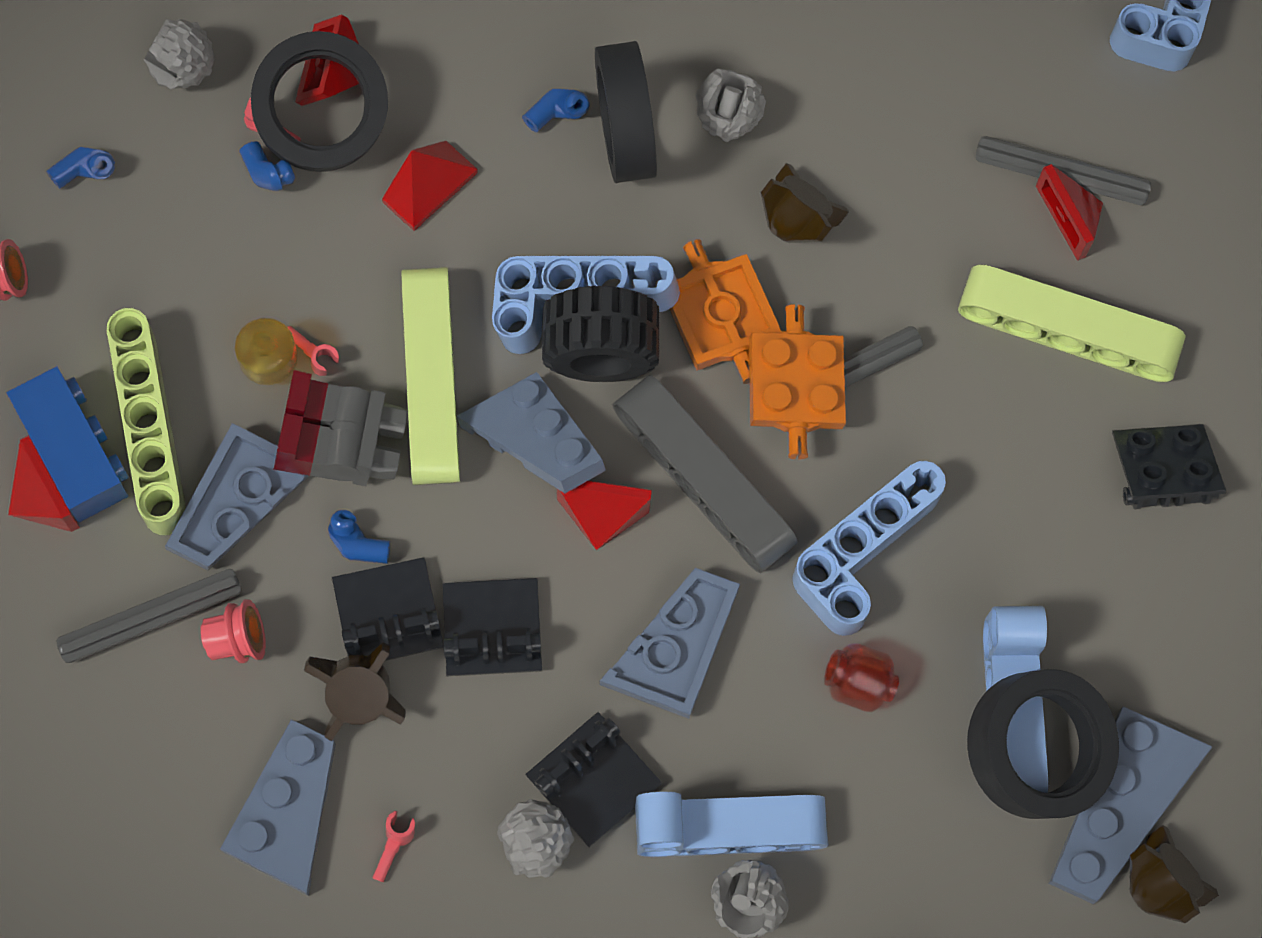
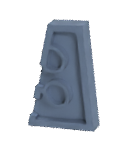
(537, 431)
(231, 498)
(676, 649)
(285, 809)

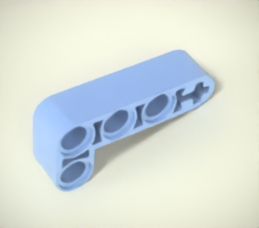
(1157, 29)
(549, 271)
(874, 539)
(1012, 646)
(728, 825)

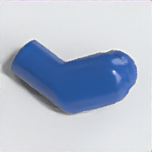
(556, 104)
(82, 163)
(264, 172)
(352, 542)

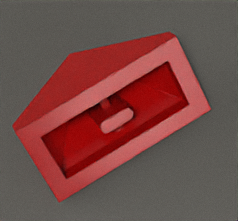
(325, 77)
(427, 182)
(1072, 208)
(35, 493)
(604, 509)

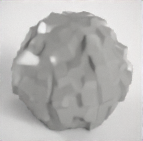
(180, 55)
(729, 104)
(535, 838)
(749, 899)

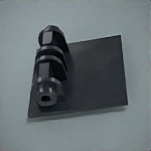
(1168, 465)
(389, 607)
(492, 627)
(593, 778)

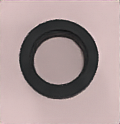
(323, 46)
(625, 112)
(1095, 733)

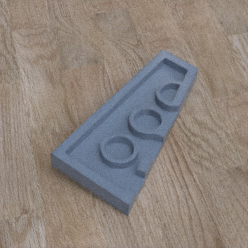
(1148, 776)

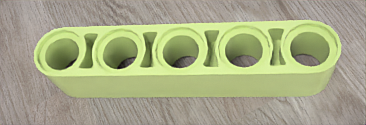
(1072, 323)
(430, 376)
(136, 402)

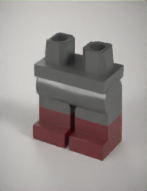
(335, 431)

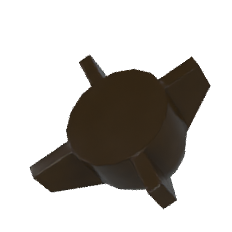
(797, 209)
(356, 689)
(1166, 881)

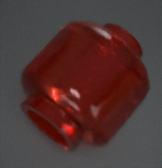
(861, 677)

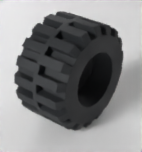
(600, 334)

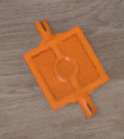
(720, 309)
(796, 381)

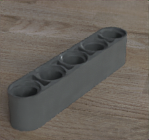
(705, 474)

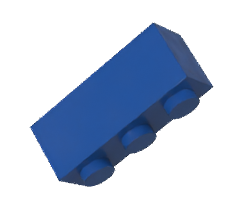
(69, 443)

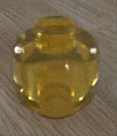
(266, 351)

